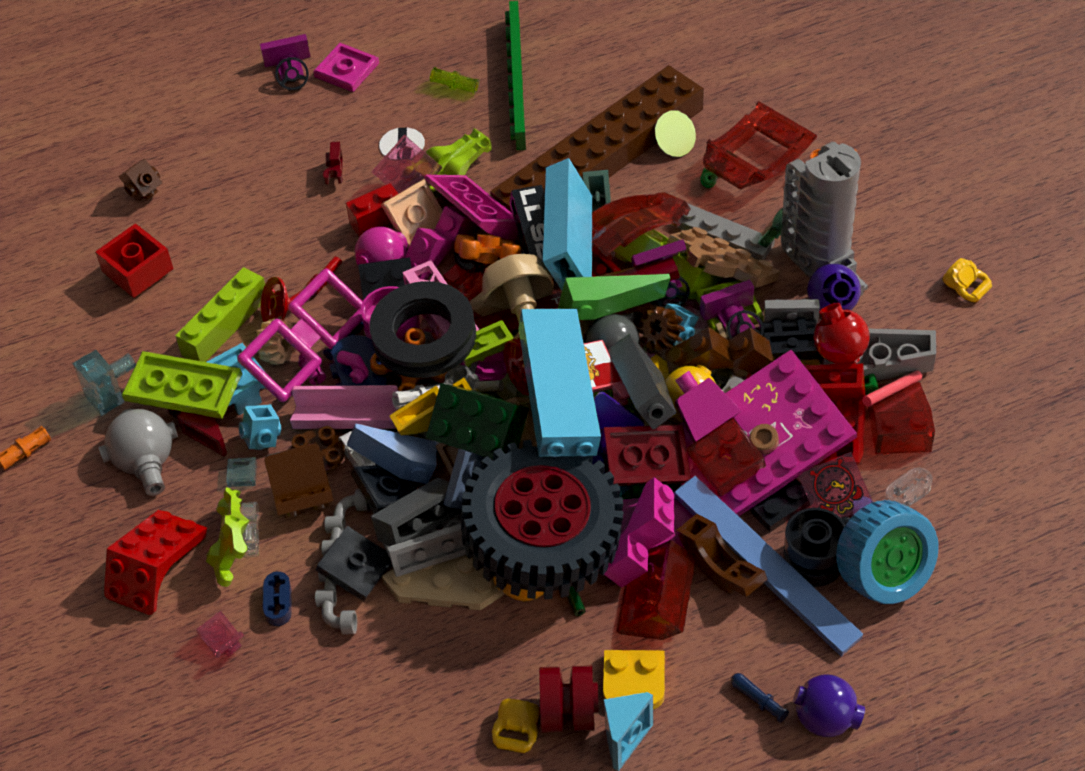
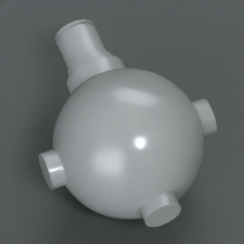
(139, 445)

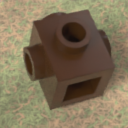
(141, 180)

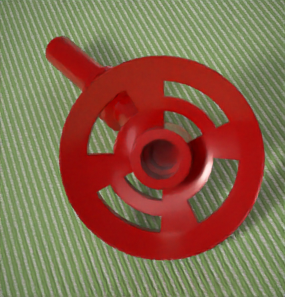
(278, 301)

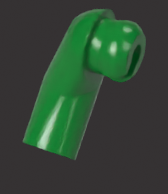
(708, 178)

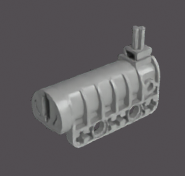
(821, 209)

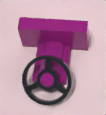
(287, 56)
(660, 253)
(728, 308)

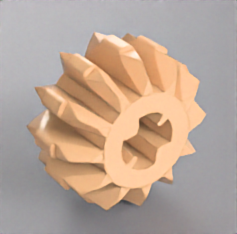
(276, 349)

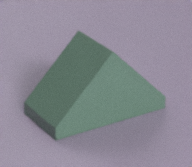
(599, 187)

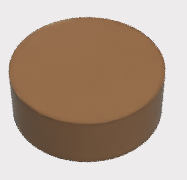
(764, 438)

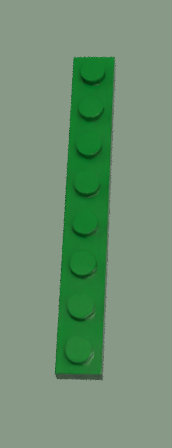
(515, 80)

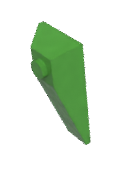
(610, 294)

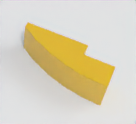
(416, 415)

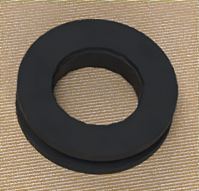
(430, 358)

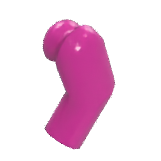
(356, 362)

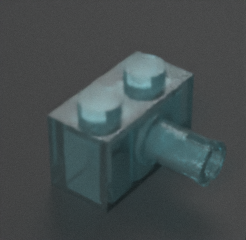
(100, 379)

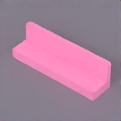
(343, 406)

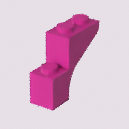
(437, 242)
(648, 526)

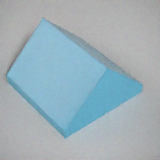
(626, 724)

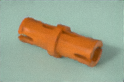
(23, 447)

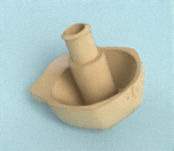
(513, 284)

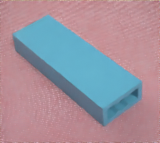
(567, 223)
(558, 383)

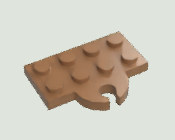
(724, 260)

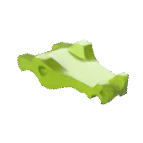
(458, 157)
(230, 540)

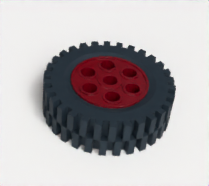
(553, 485)

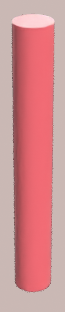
(892, 388)

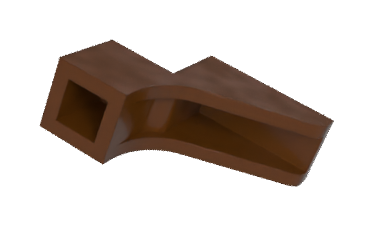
(708, 348)

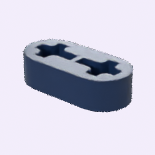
(283, 598)

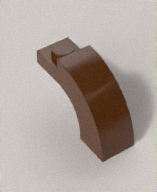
(717, 559)

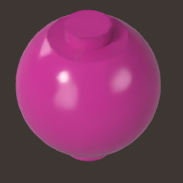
(380, 245)

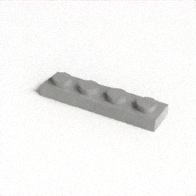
(719, 227)

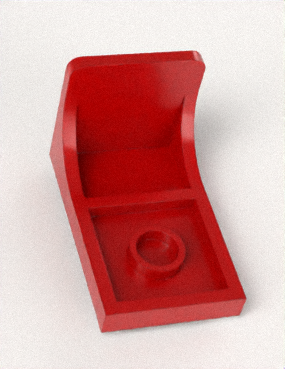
(144, 556)

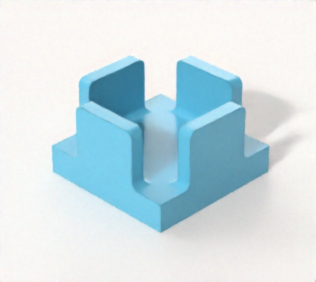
(248, 387)

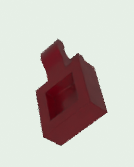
(334, 161)

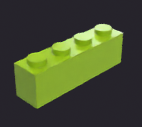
(221, 316)

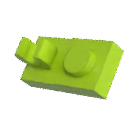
(488, 342)

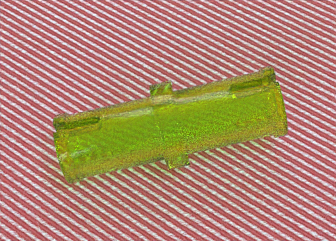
(454, 80)

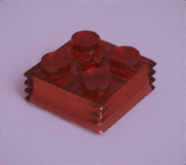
(718, 471)

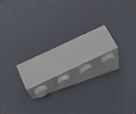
(898, 352)

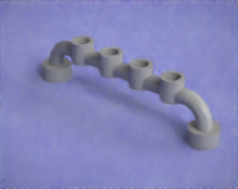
(327, 597)

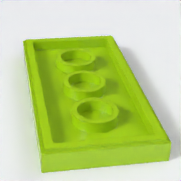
(182, 384)

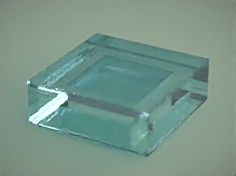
(241, 472)

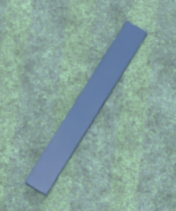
(781, 576)

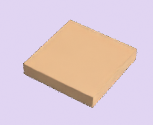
(413, 209)

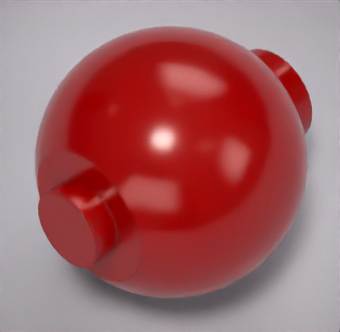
(841, 335)

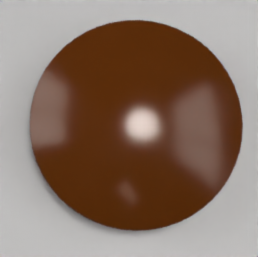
(330, 447)

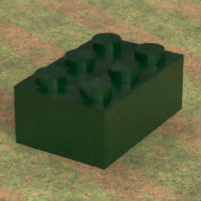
(475, 421)

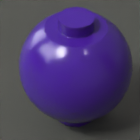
(834, 285)
(828, 706)

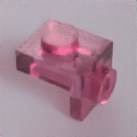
(220, 635)

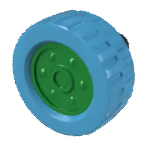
(887, 551)

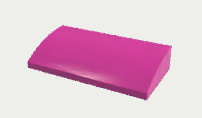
(475, 204)

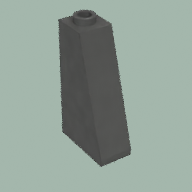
(642, 381)

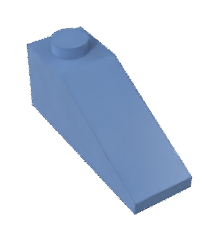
(402, 455)

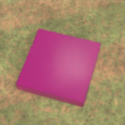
(346, 67)

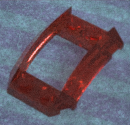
(738, 172)
(646, 212)

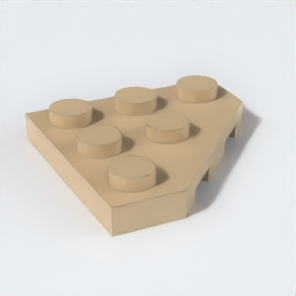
(445, 585)

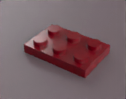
(642, 453)

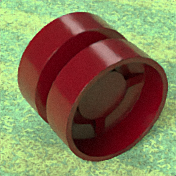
(574, 698)

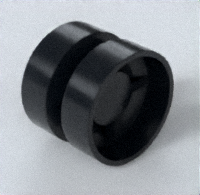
(812, 545)

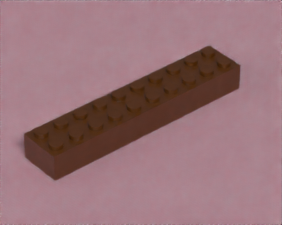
(615, 134)

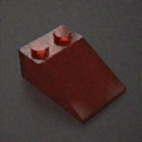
(902, 422)

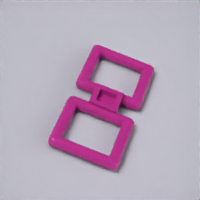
(302, 335)

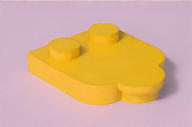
(634, 673)

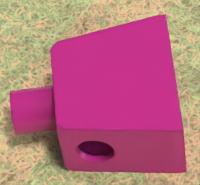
(703, 406)

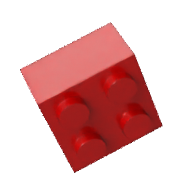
(134, 260)

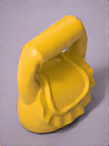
(962, 275)
(519, 717)

